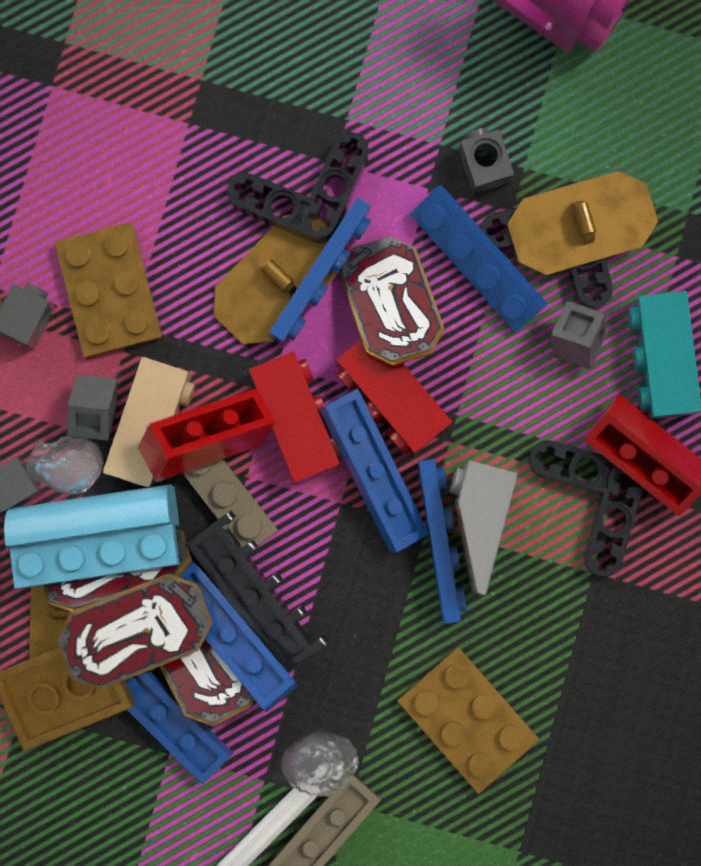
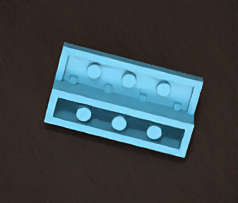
(92, 536)

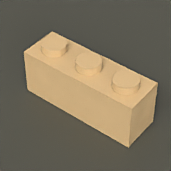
(154, 395)

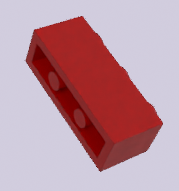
(394, 397)
(296, 416)
(205, 434)
(647, 454)

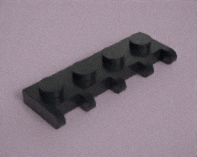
(253, 594)

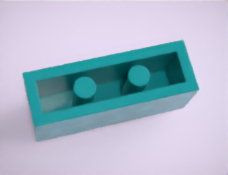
(665, 355)

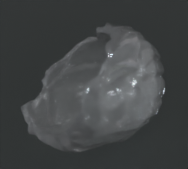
(66, 465)
(319, 763)

